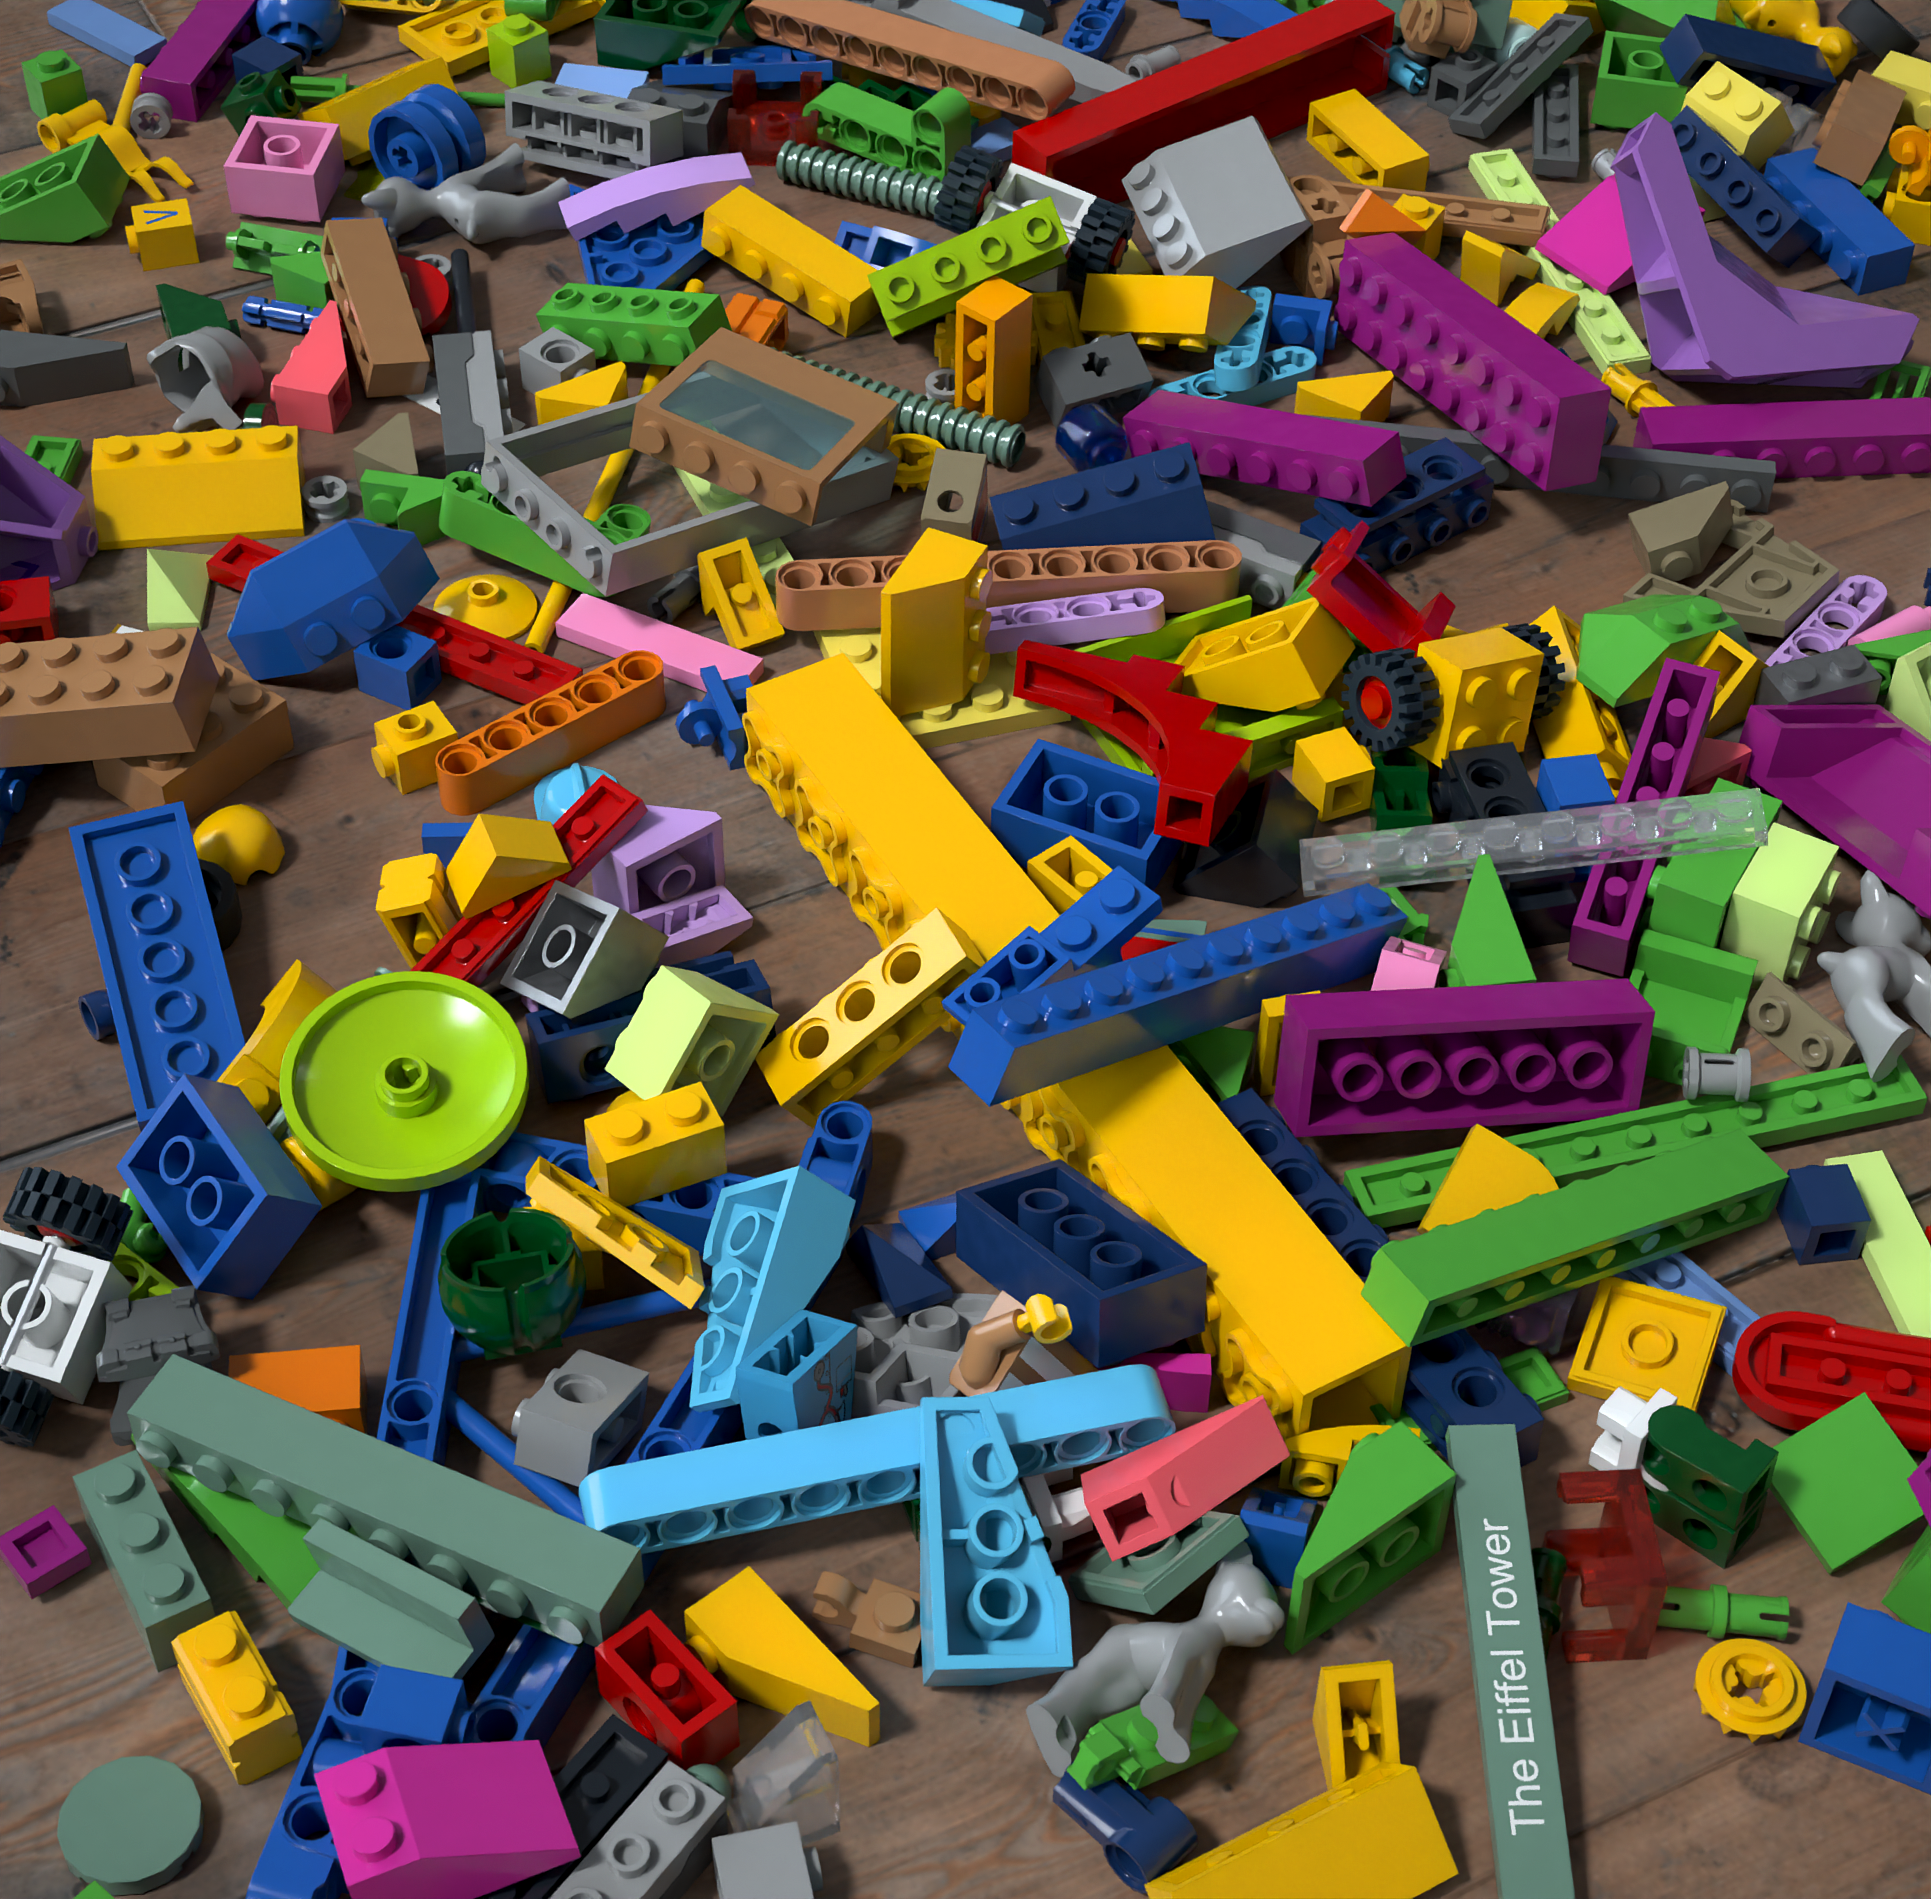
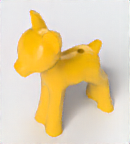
(1798, 22)

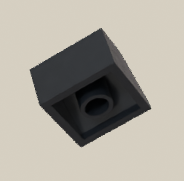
(1255, 850)

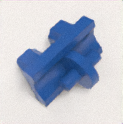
(718, 716)

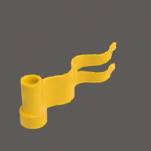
(90, 119)

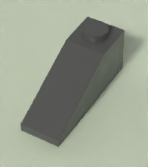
(59, 368)

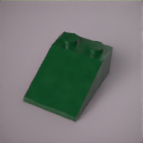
(658, 31)

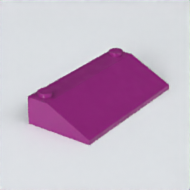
(1855, 780)

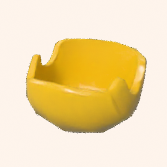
(239, 842)

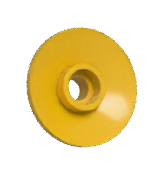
(491, 604)

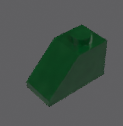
(188, 311)

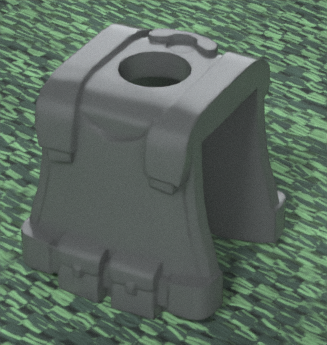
(142, 1339)

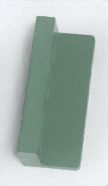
(388, 1607)

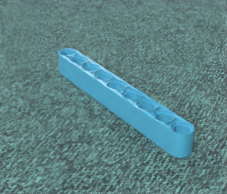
(863, 1461)

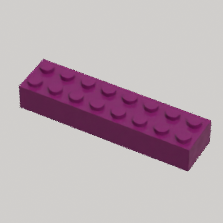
(1473, 361)

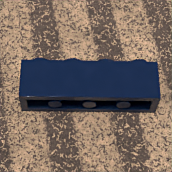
(1758, 57)

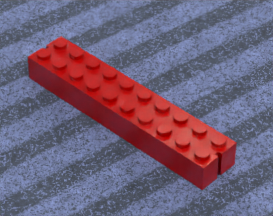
(1259, 76)

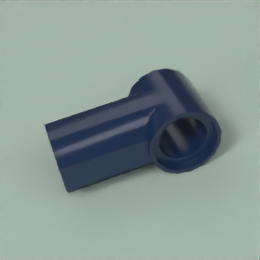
(1136, 1833)

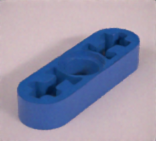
(1095, 28)

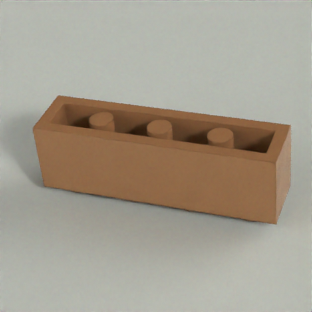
(1857, 126)
(376, 307)

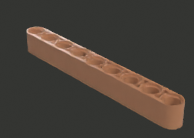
(916, 53)
(848, 590)

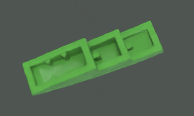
(261, 1542)

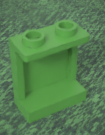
(1695, 999)

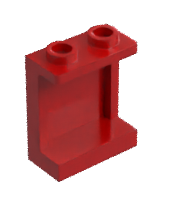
(1368, 602)

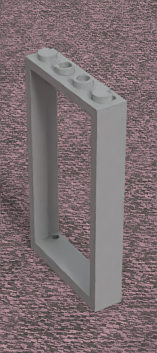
(518, 459)

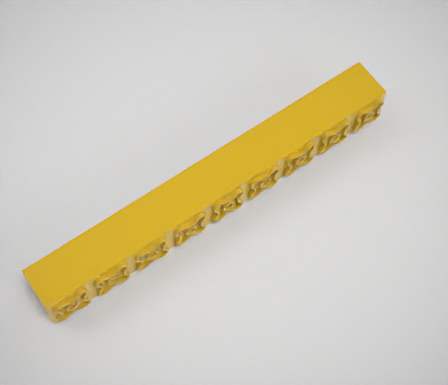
(903, 841)

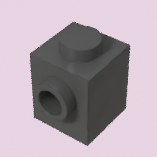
(1457, 79)

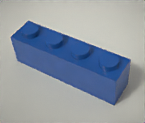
(1855, 235)

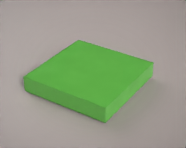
(1846, 1483)

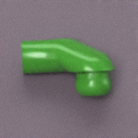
(140, 1235)

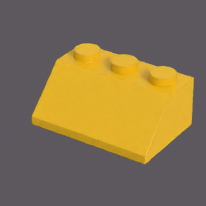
(357, 107)
(1164, 310)
(935, 624)

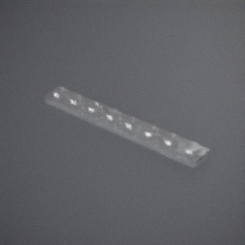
(1535, 841)

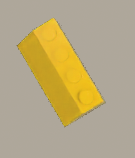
(198, 487)

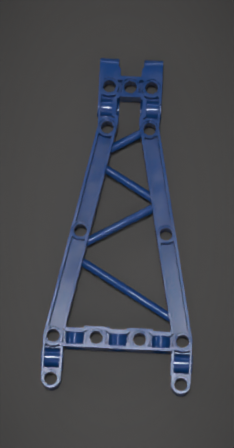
(421, 1402)

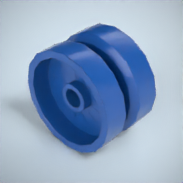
(427, 137)

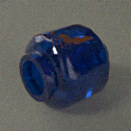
(1090, 438)

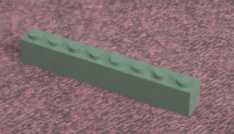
(402, 1503)

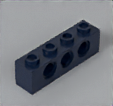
(1742, 189)

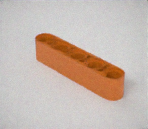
(550, 732)

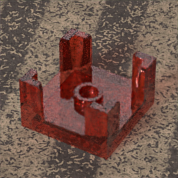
(763, 127)
(1616, 1565)

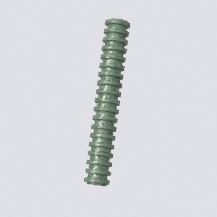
(858, 178)
(943, 421)

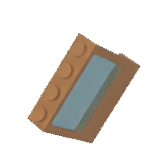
(760, 423)

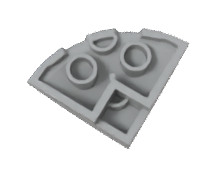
(910, 1354)

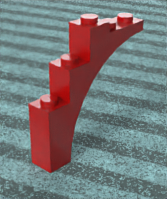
(1144, 707)

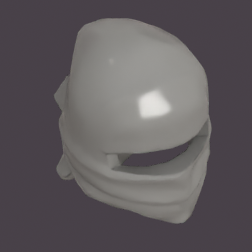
(213, 378)

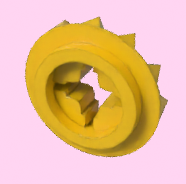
(919, 453)
(1754, 1665)

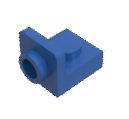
(1304, 324)

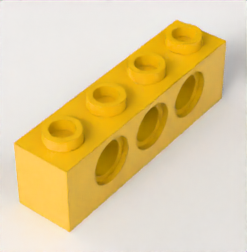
(869, 1018)

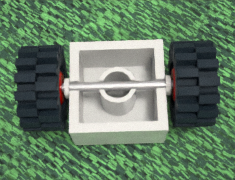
(976, 195)
(54, 1294)

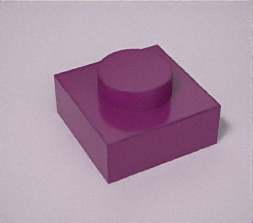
(43, 1552)

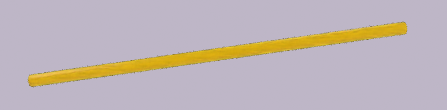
(598, 504)

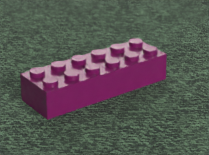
(1461, 1056)

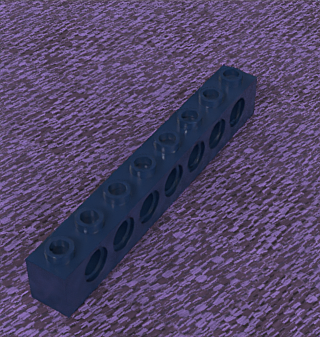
(1447, 1376)

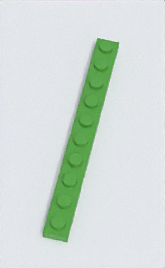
(1773, 1115)

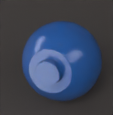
(301, 24)

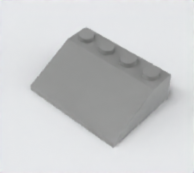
(1216, 203)

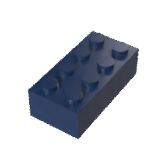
(1086, 1250)

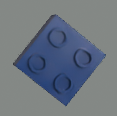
(1875, 1698)

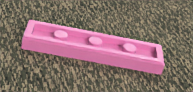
(620, 630)

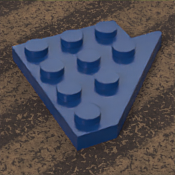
(646, 257)

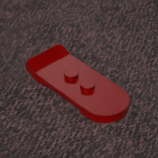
(1807, 1365)

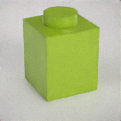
(518, 51)

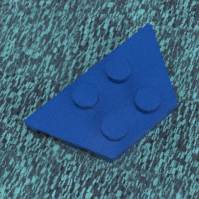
(771, 64)

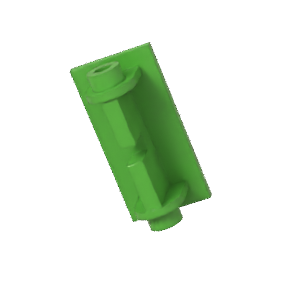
(257, 243)

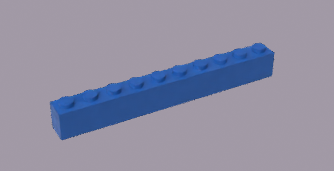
(1171, 993)

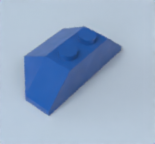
(328, 597)

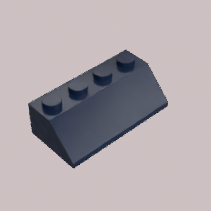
(1116, 504)

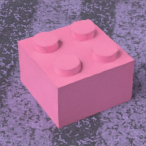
(284, 168)

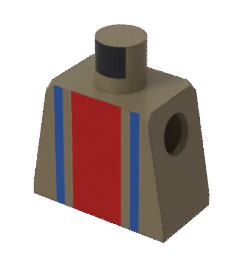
(959, 474)

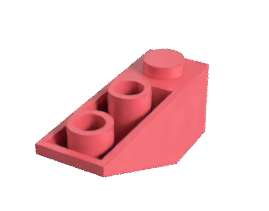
(315, 380)
(1180, 1477)

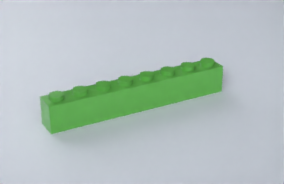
(1571, 1236)

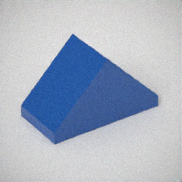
(1278, 1532)

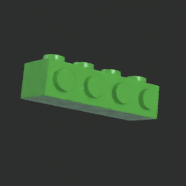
(635, 322)

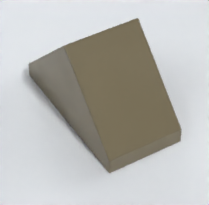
(388, 449)

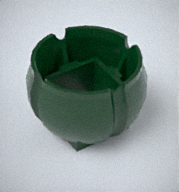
(512, 1281)

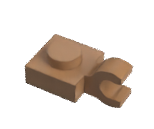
(881, 1621)

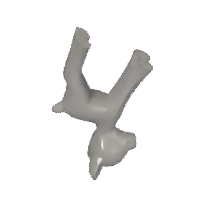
(474, 202)
(1879, 970)
(1158, 1666)

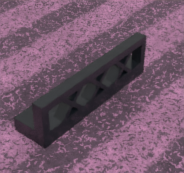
(594, 1794)

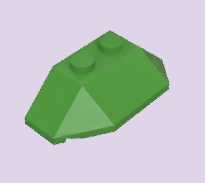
(1628, 642)

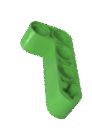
(891, 133)
(484, 522)

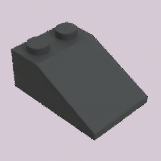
(703, 113)

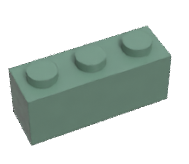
(143, 1554)

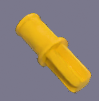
(1633, 390)

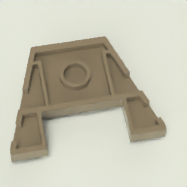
(1763, 585)

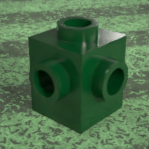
(260, 96)

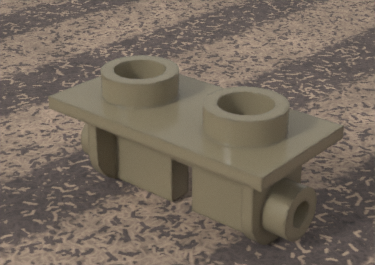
(1799, 1028)

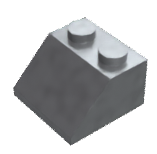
(582, 953)

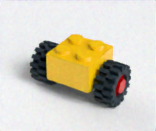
(1454, 692)

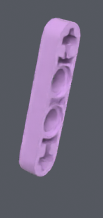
(1836, 608)
(1076, 619)

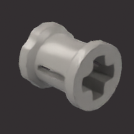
(1716, 1074)

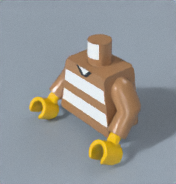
(1018, 1347)

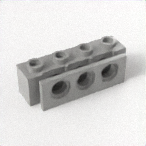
(591, 129)

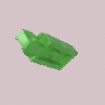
(1127, 1748)

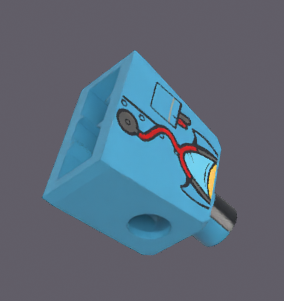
(798, 1376)

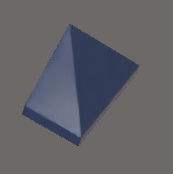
(897, 1268)

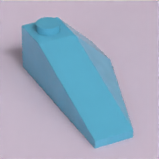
(767, 1259)
(985, 1576)

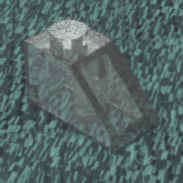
(789, 1780)

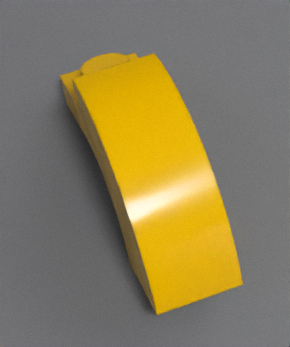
(259, 1062)

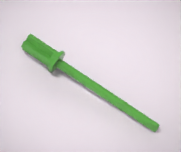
(323, 89)

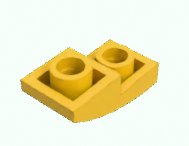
(1543, 308)
(1321, 1456)

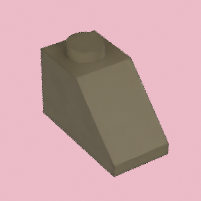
(1681, 533)

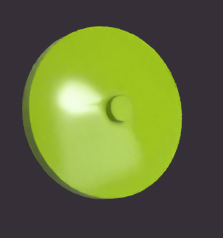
(404, 1081)

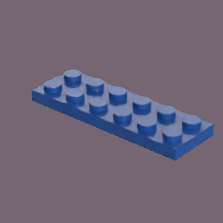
(157, 951)

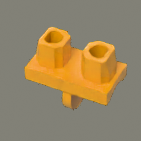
(1913, 147)

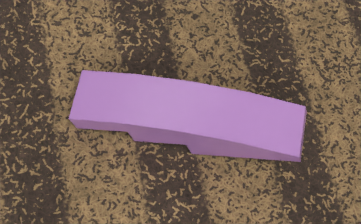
(671, 188)
(695, 926)

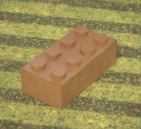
(104, 696)

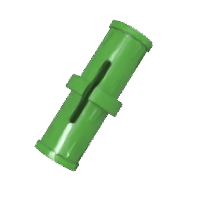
(1724, 1612)

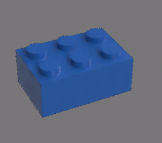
(1085, 797)
(218, 1187)

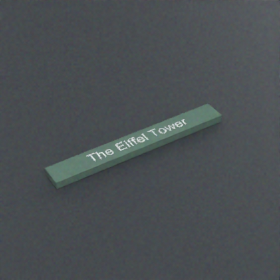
(1508, 1665)

